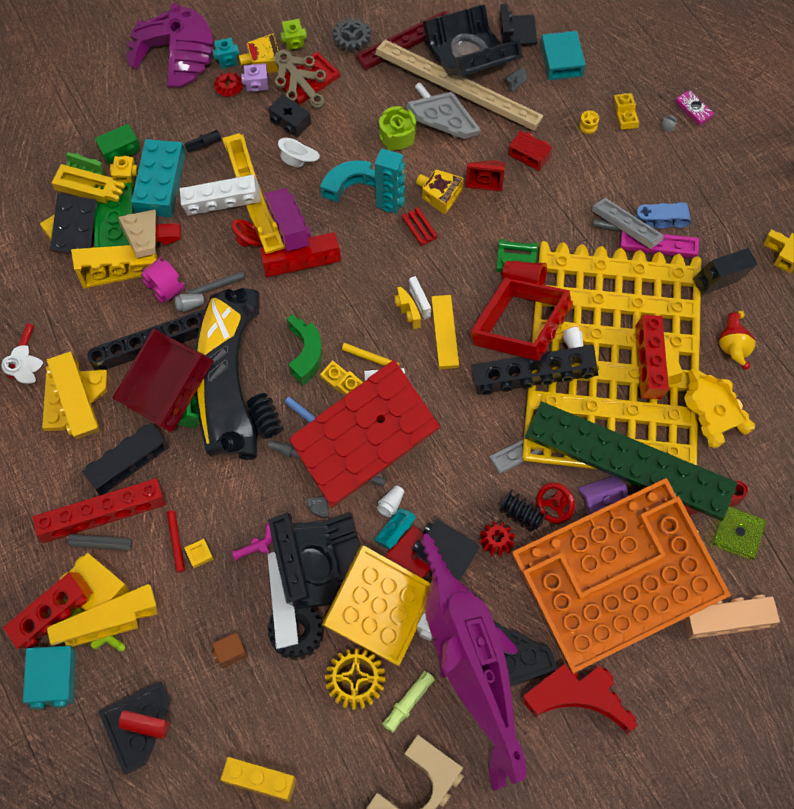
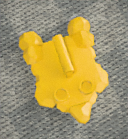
(716, 407)

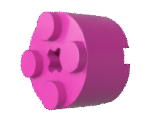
(162, 279)

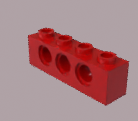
(651, 357)
(20, 628)

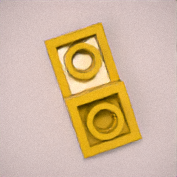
(625, 111)
(408, 306)
(339, 378)

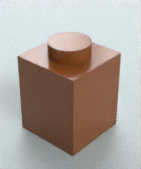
(228, 650)

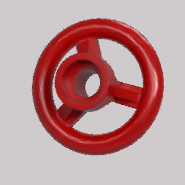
(245, 236)
(563, 497)

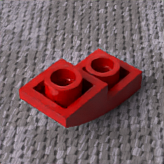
(168, 233)

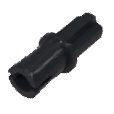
(203, 141)

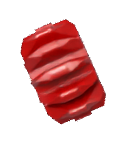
(491, 544)

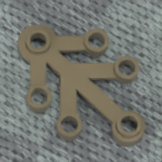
(298, 76)

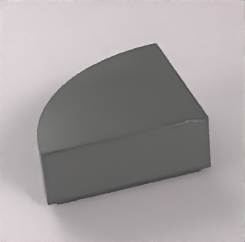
(318, 506)

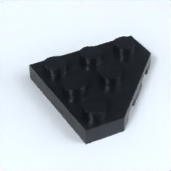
(530, 660)
(131, 747)

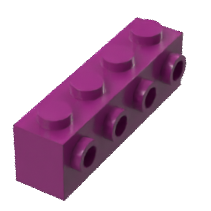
(288, 219)

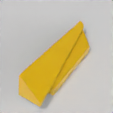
(105, 619)

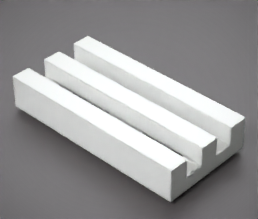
(419, 297)

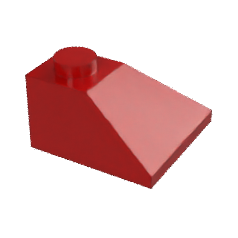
(485, 175)

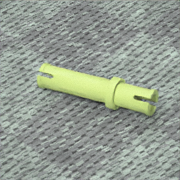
(402, 709)

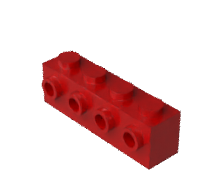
(321, 251)

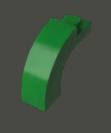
(309, 361)

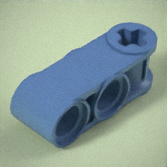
(665, 215)

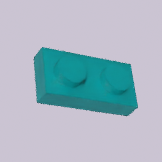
(395, 528)

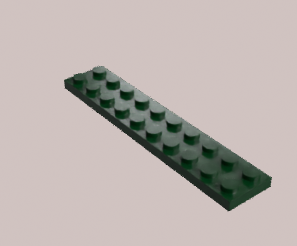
(630, 459)

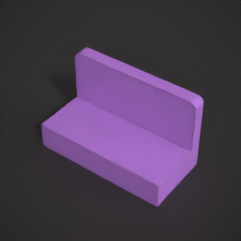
(603, 493)

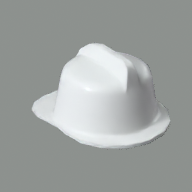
(296, 153)

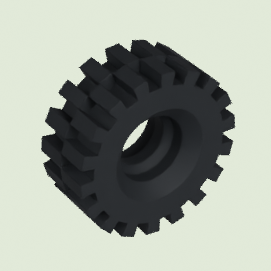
(308, 642)

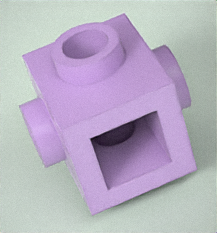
(255, 77)

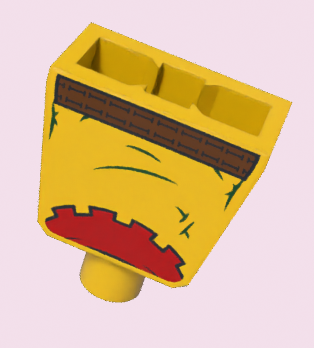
(261, 52)

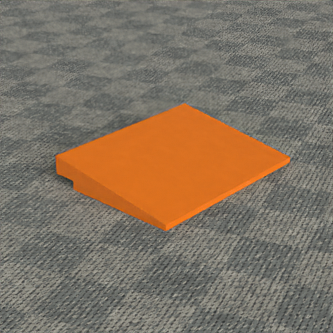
(620, 575)

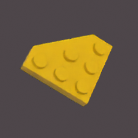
(96, 385)

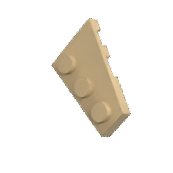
(140, 232)

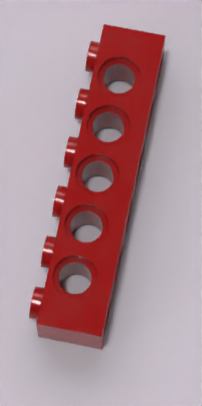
(98, 511)

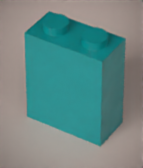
(562, 55)
(49, 677)

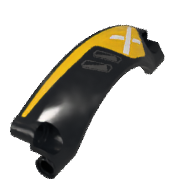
(219, 399)

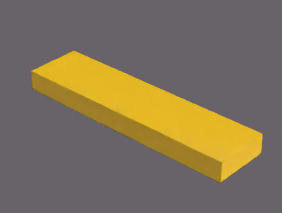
(445, 332)

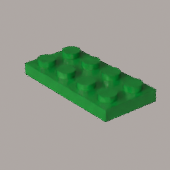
(106, 219)

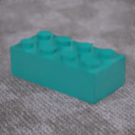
(158, 177)

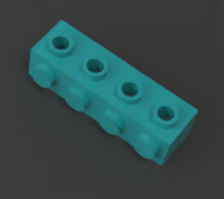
(390, 180)

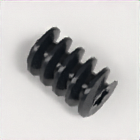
(264, 416)
(522, 511)

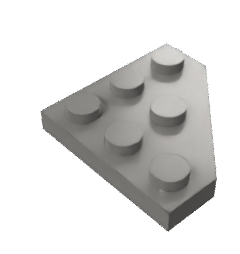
(445, 114)

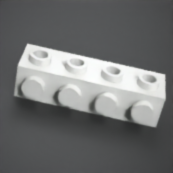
(220, 195)

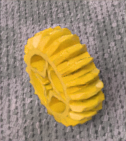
(365, 679)

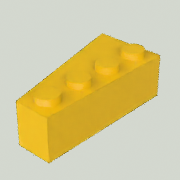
(108, 264)
(72, 395)

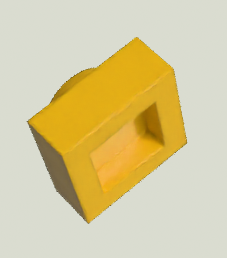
(198, 553)

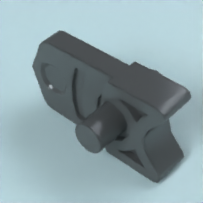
(516, 78)

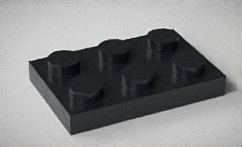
(72, 223)

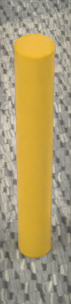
(365, 354)

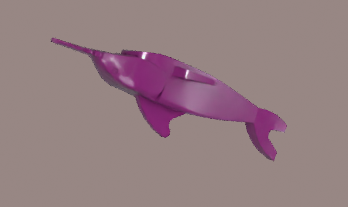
(475, 663)

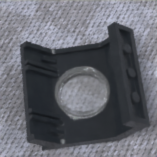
(466, 43)

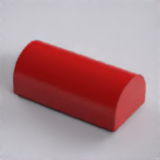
(144, 724)

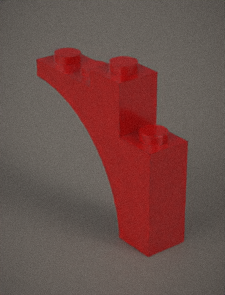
(592, 693)

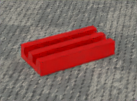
(412, 214)

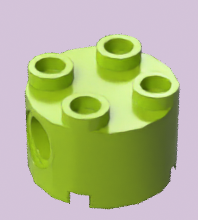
(397, 128)

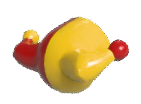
(737, 340)

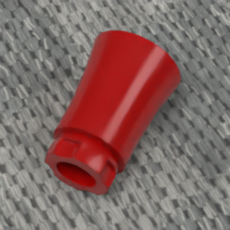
(526, 271)

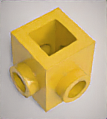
(124, 169)

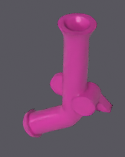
(255, 545)

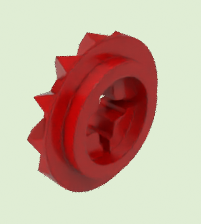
(233, 88)

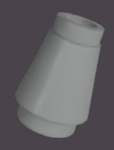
(187, 302)

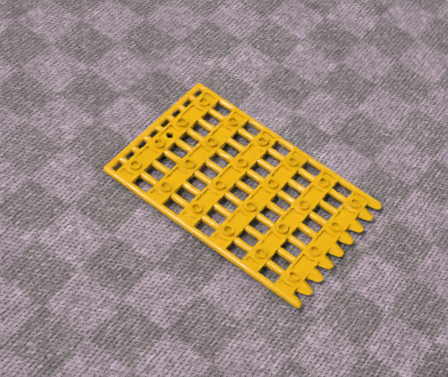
(620, 338)

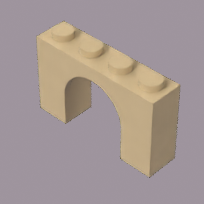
(439, 768)

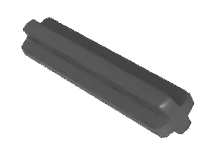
(102, 542)

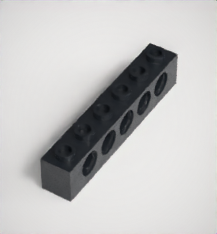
(524, 366)

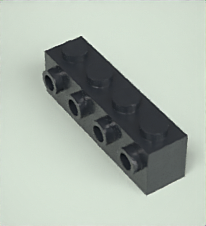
(125, 459)

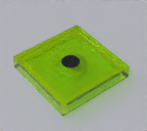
(740, 533)

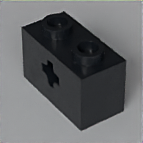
(289, 116)

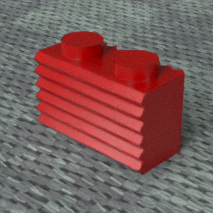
(530, 150)

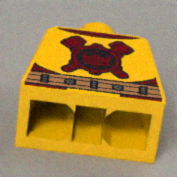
(440, 189)

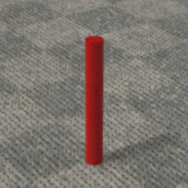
(23, 342)
(175, 540)

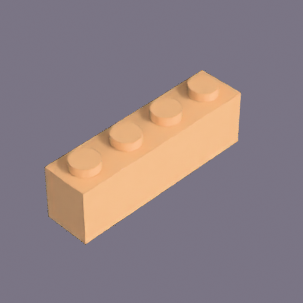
(733, 617)

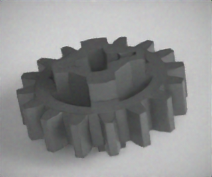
(351, 34)

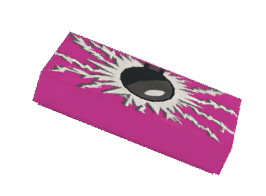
(694, 107)

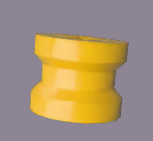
(592, 119)

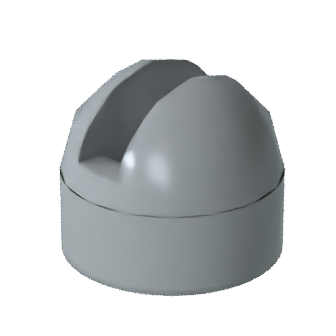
(669, 123)

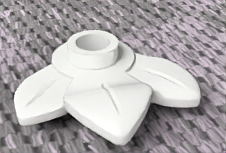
(24, 363)

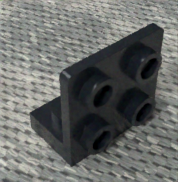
(517, 27)

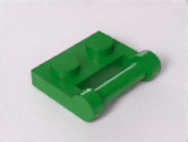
(504, 256)

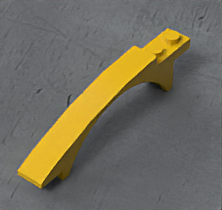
(259, 213)

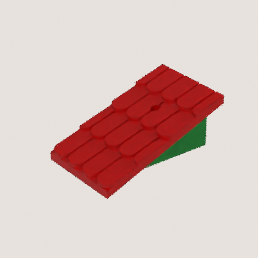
(363, 433)

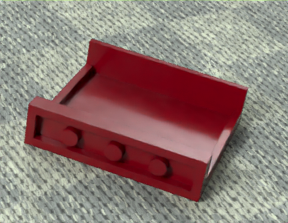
(163, 380)

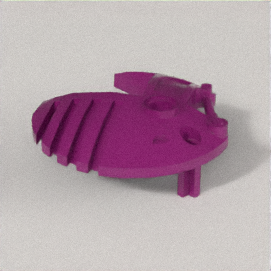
(188, 45)

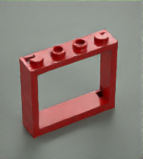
(527, 290)

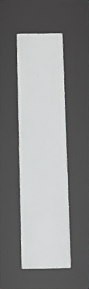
(282, 612)

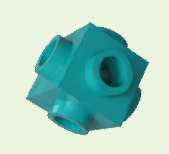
(226, 53)

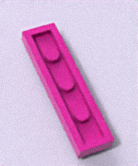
(670, 245)

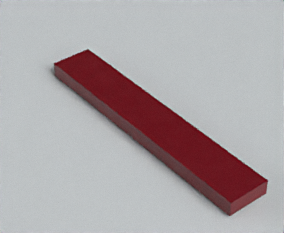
(405, 39)

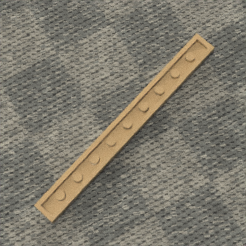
(459, 85)

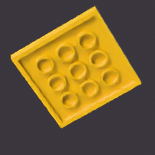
(378, 605)

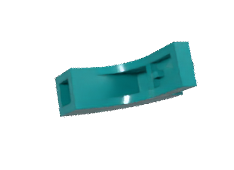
(345, 176)

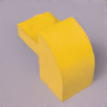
(785, 248)

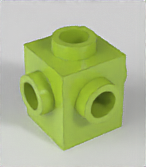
(293, 38)

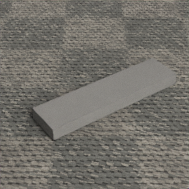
(628, 223)
(510, 457)

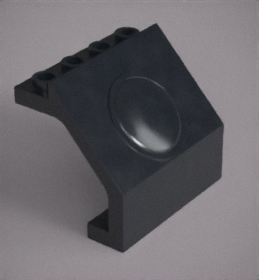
(313, 557)

